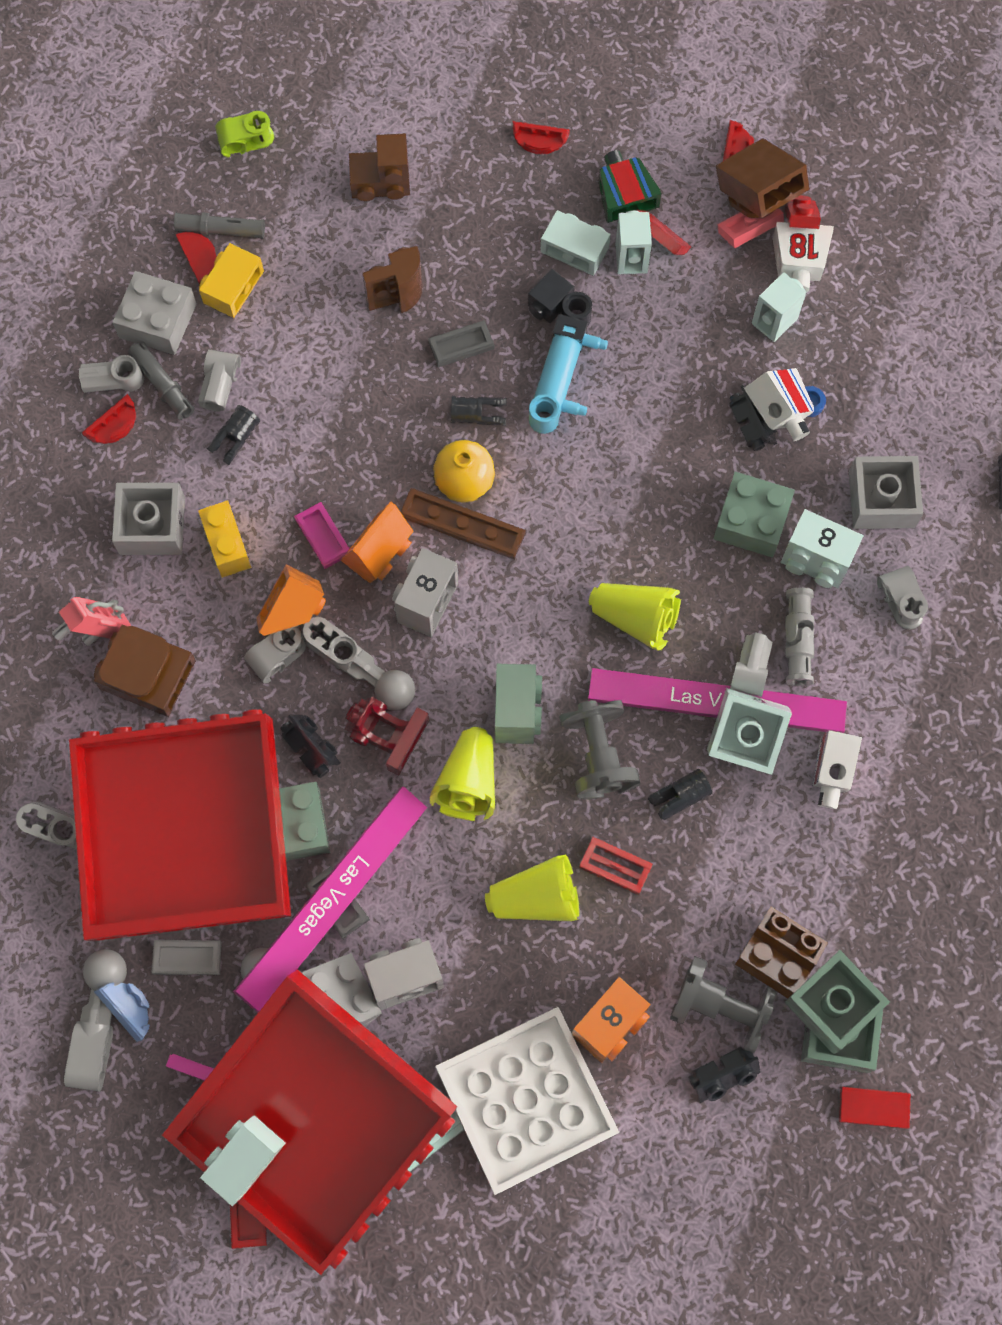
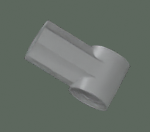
(109, 375)
(219, 375)
(751, 671)

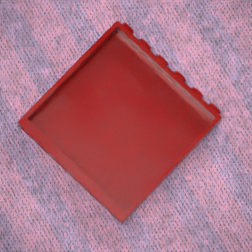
(179, 826)
(338, 1102)

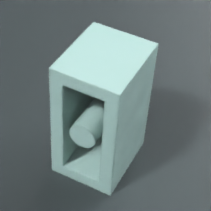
(575, 242)
(633, 242)
(779, 306)
(242, 1159)

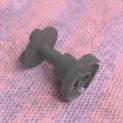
(601, 761)
(710, 998)

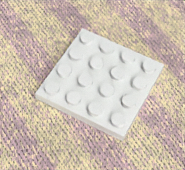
(526, 1100)

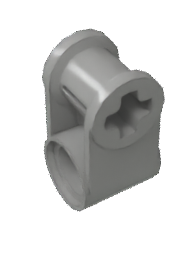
(903, 592)
(274, 654)

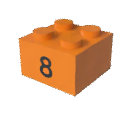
(610, 1020)

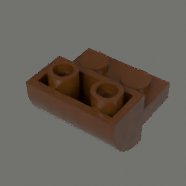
(396, 282)
(781, 953)

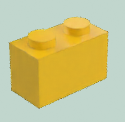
(231, 280)
(224, 539)

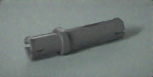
(209, 224)
(168, 390)

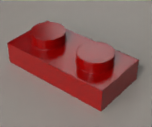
(803, 213)

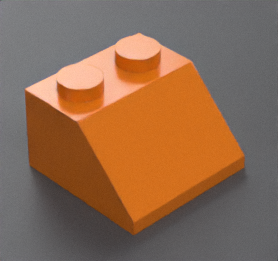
(378, 544)
(290, 602)

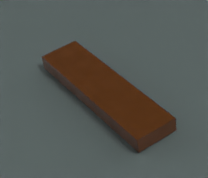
(463, 523)

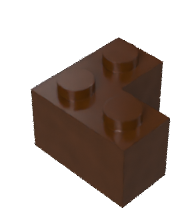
(381, 172)

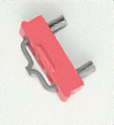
(91, 618)

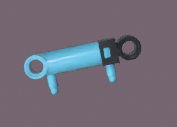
(567, 343)

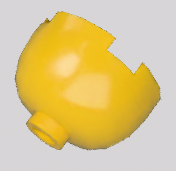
(464, 471)

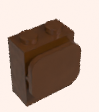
(761, 179)
(144, 669)

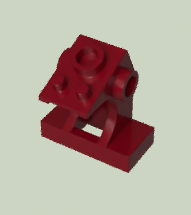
(363, 719)

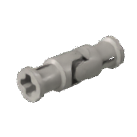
(799, 637)

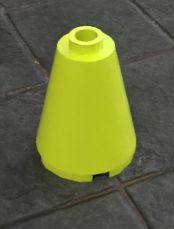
(638, 610)
(467, 779)
(536, 893)

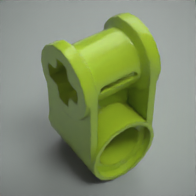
(243, 134)

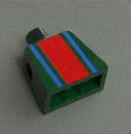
(626, 186)

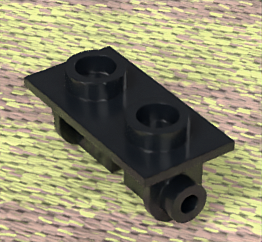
(757, 430)
(303, 734)
(712, 1084)

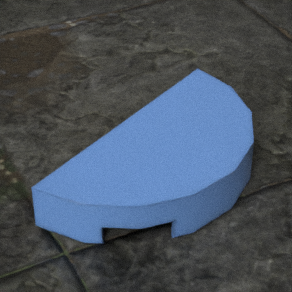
(128, 1006)

